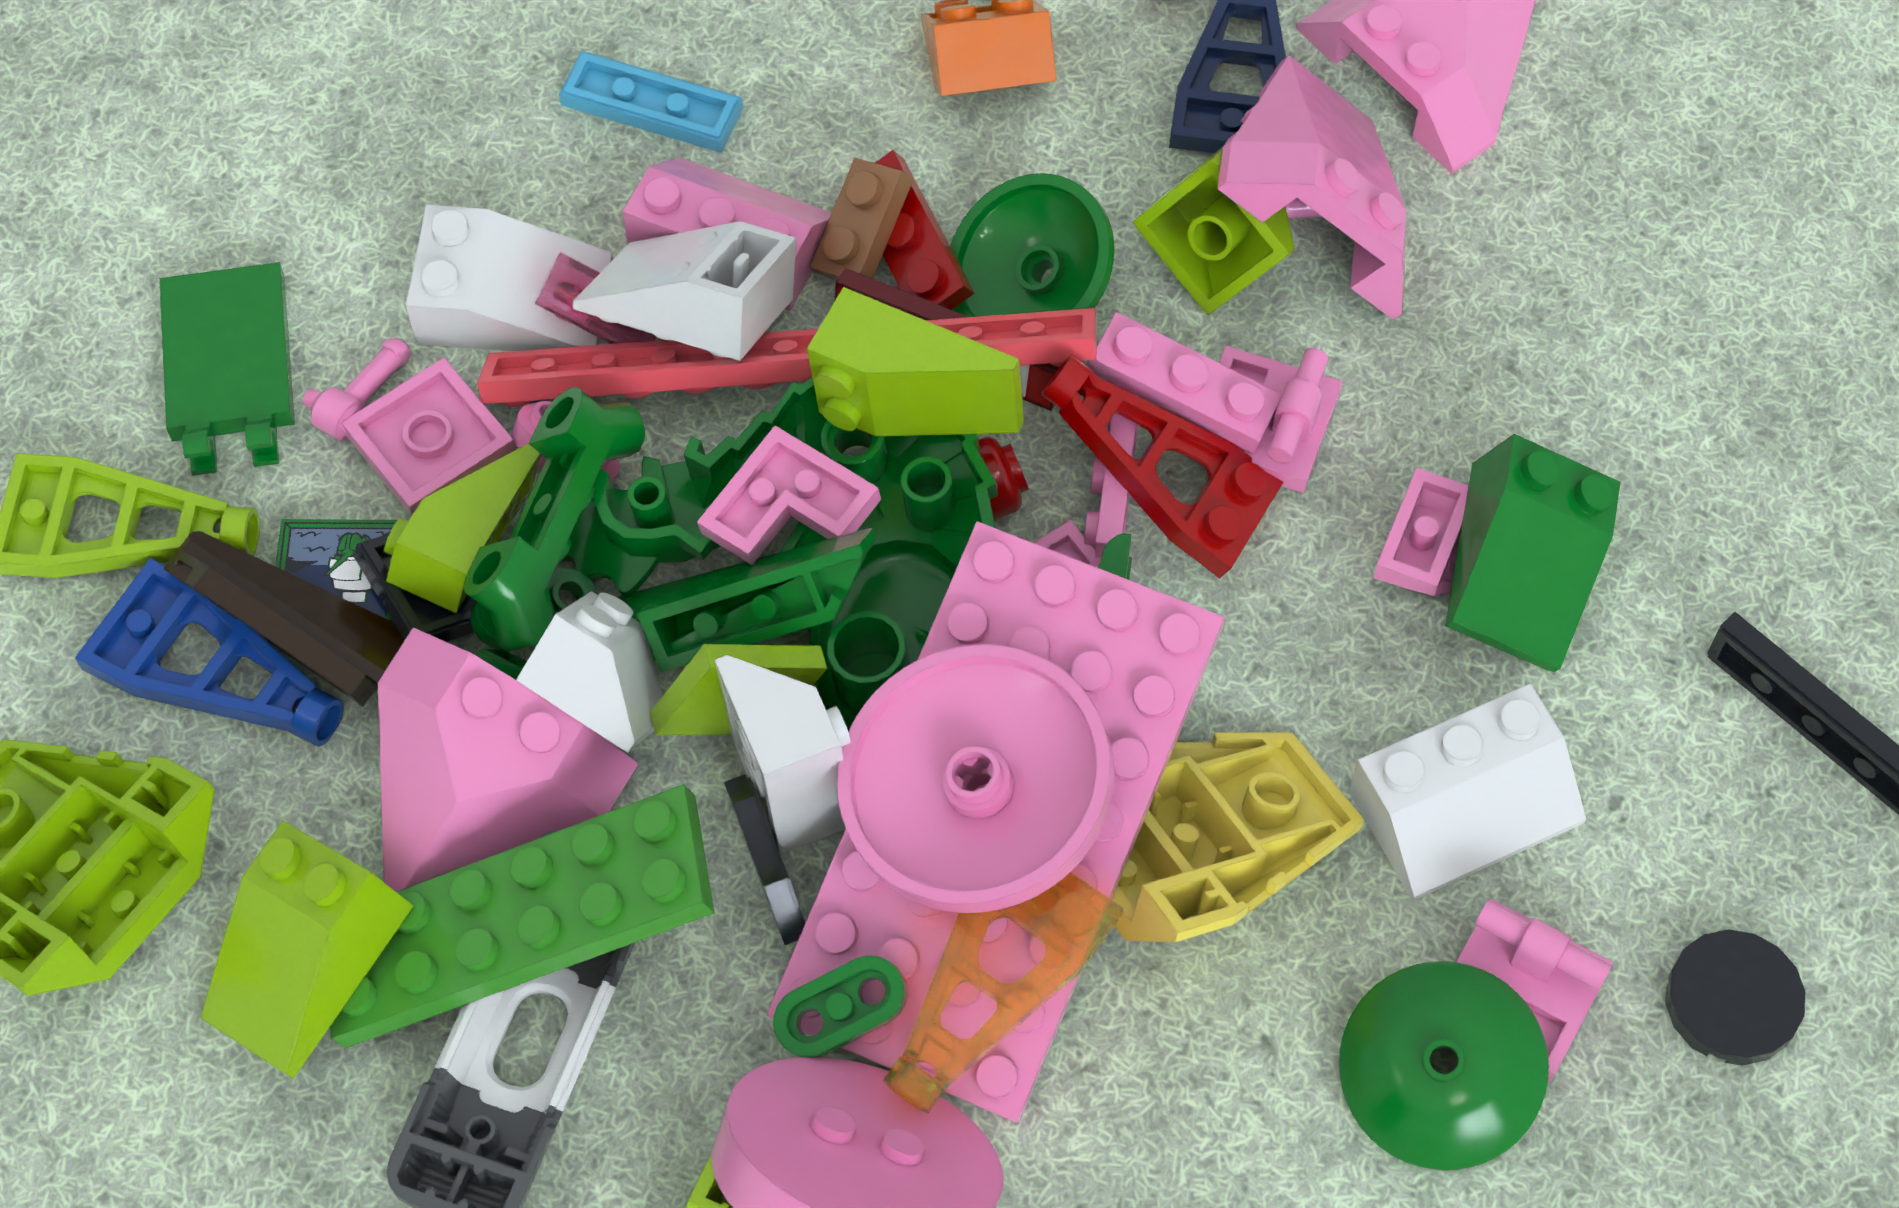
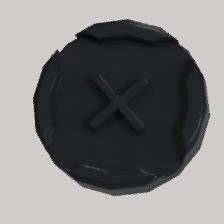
(1735, 997)

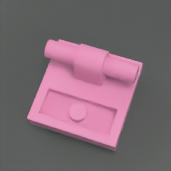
(1301, 418)
(1543, 967)

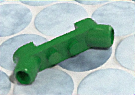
(514, 573)

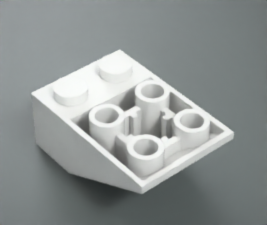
(698, 286)

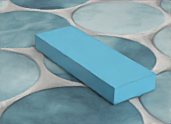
(651, 101)

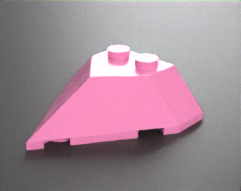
(1440, 55)
(478, 763)

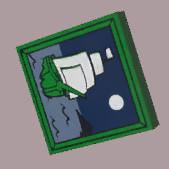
(324, 555)

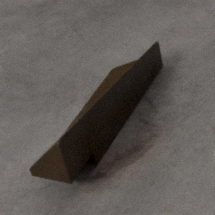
(309, 624)

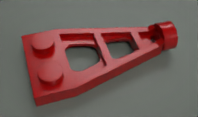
(1229, 503)

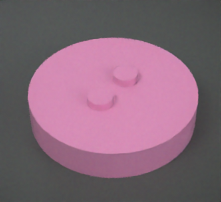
(842, 1139)

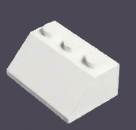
(786, 749)
(1469, 791)

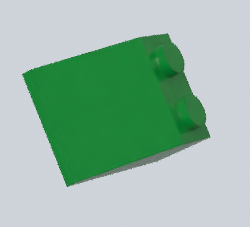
(1530, 550)

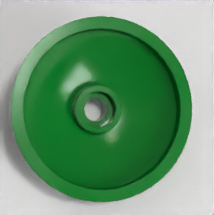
(1021, 234)
(1435, 1116)

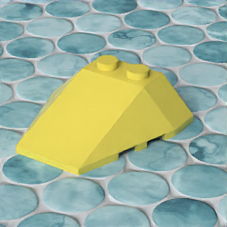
(1228, 834)

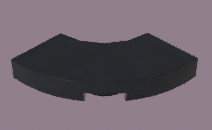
(766, 858)

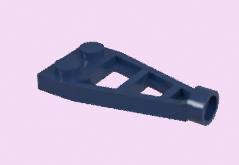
(1209, 118)

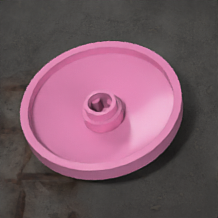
(967, 723)

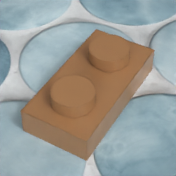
(861, 220)

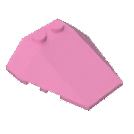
(1327, 153)

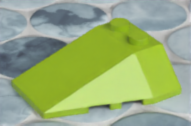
(90, 859)

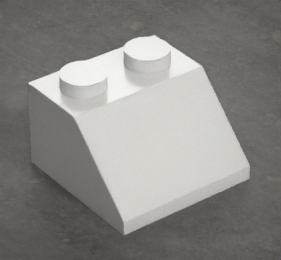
(597, 669)

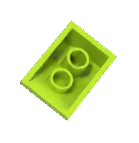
(909, 376)
(297, 947)

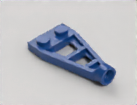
(150, 619)

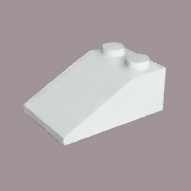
(481, 280)

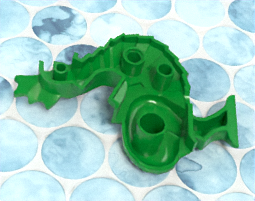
(926, 513)

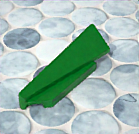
(750, 601)

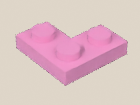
(784, 482)

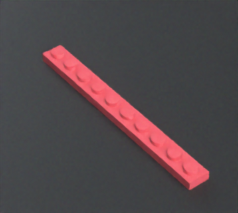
(776, 357)

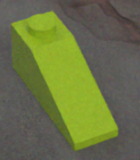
(451, 525)

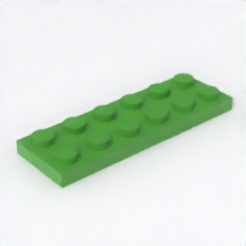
(535, 913)

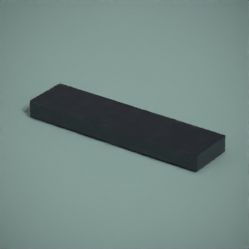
(1809, 707)

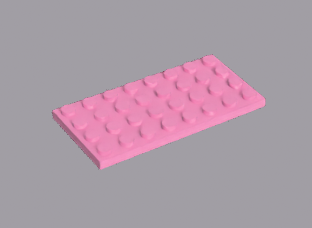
(1141, 668)

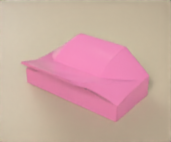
(1425, 535)

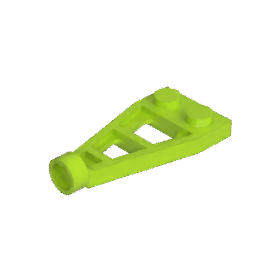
(42, 503)

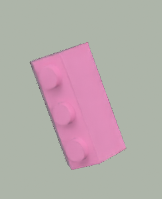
(690, 197)

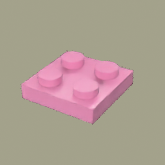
(427, 434)

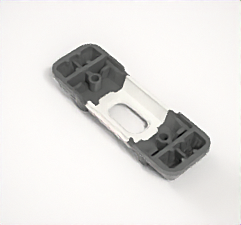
(476, 1136)

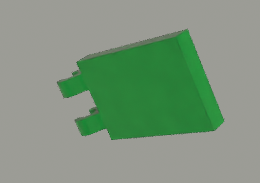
(226, 361)

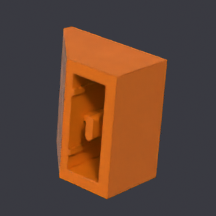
(988, 45)

